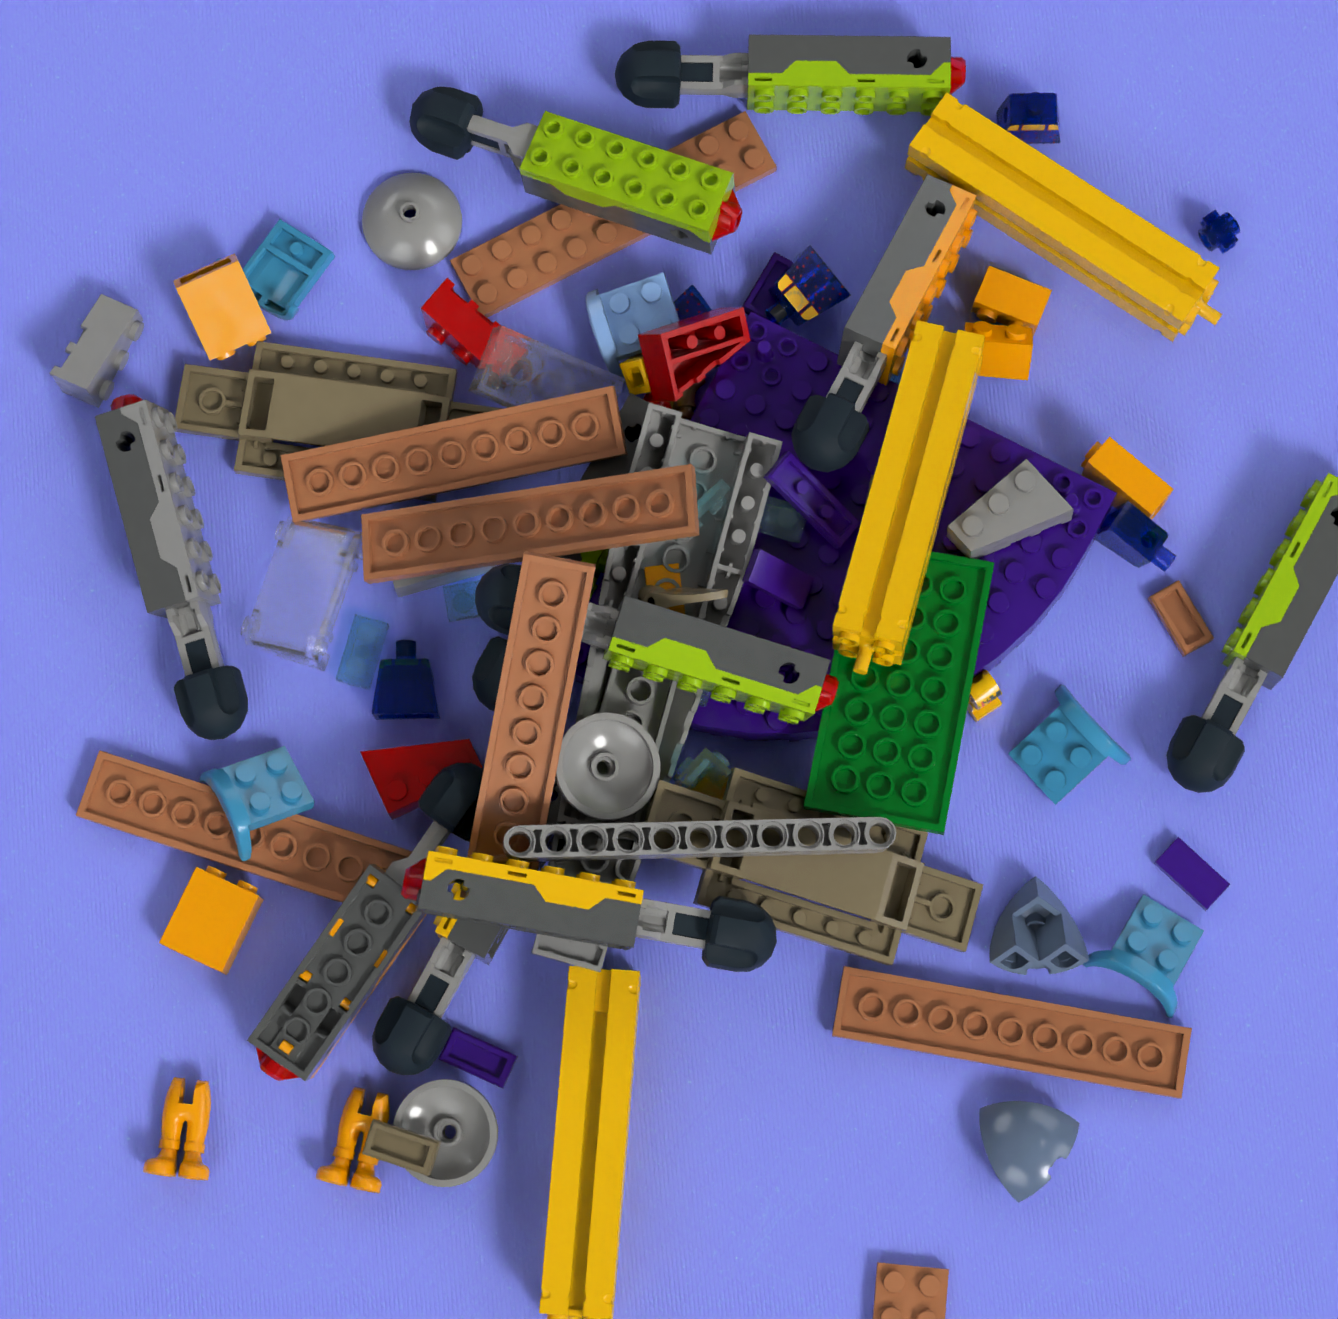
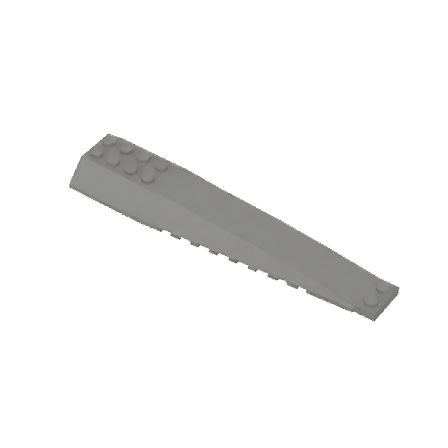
(705, 562)

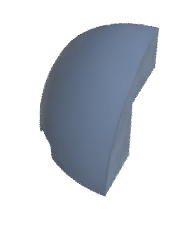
(1036, 933)
(1025, 1142)

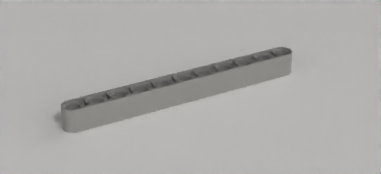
(715, 830)

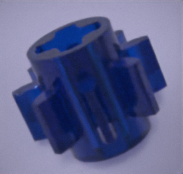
(1219, 231)

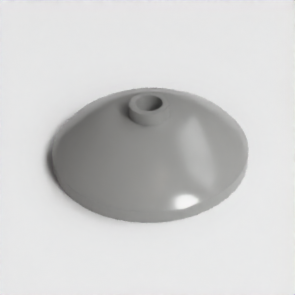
(417, 240)
(630, 760)
(457, 1104)

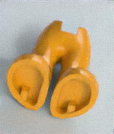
(173, 1118)
(349, 1128)

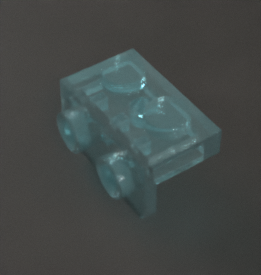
(706, 764)

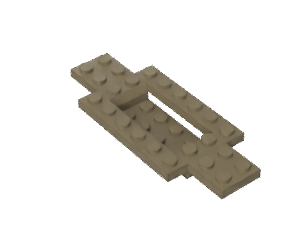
(312, 401)
(884, 886)

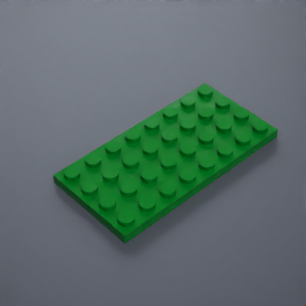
(899, 729)

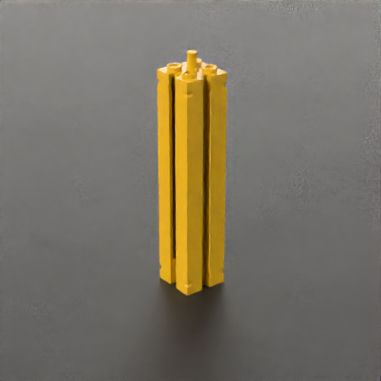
(1066, 219)
(907, 496)
(590, 1144)

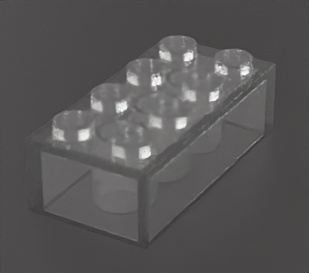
(526, 371)

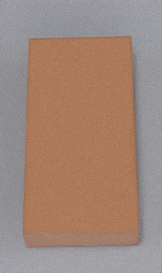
(1180, 618)

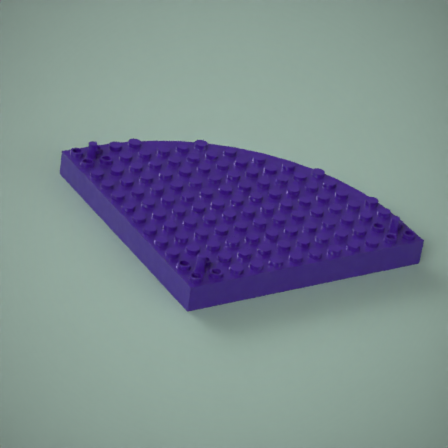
(763, 394)

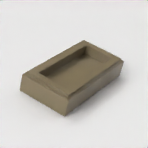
(401, 1147)

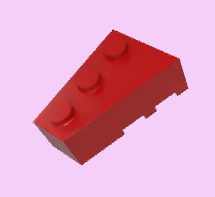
(457, 324)
(690, 348)
(406, 771)

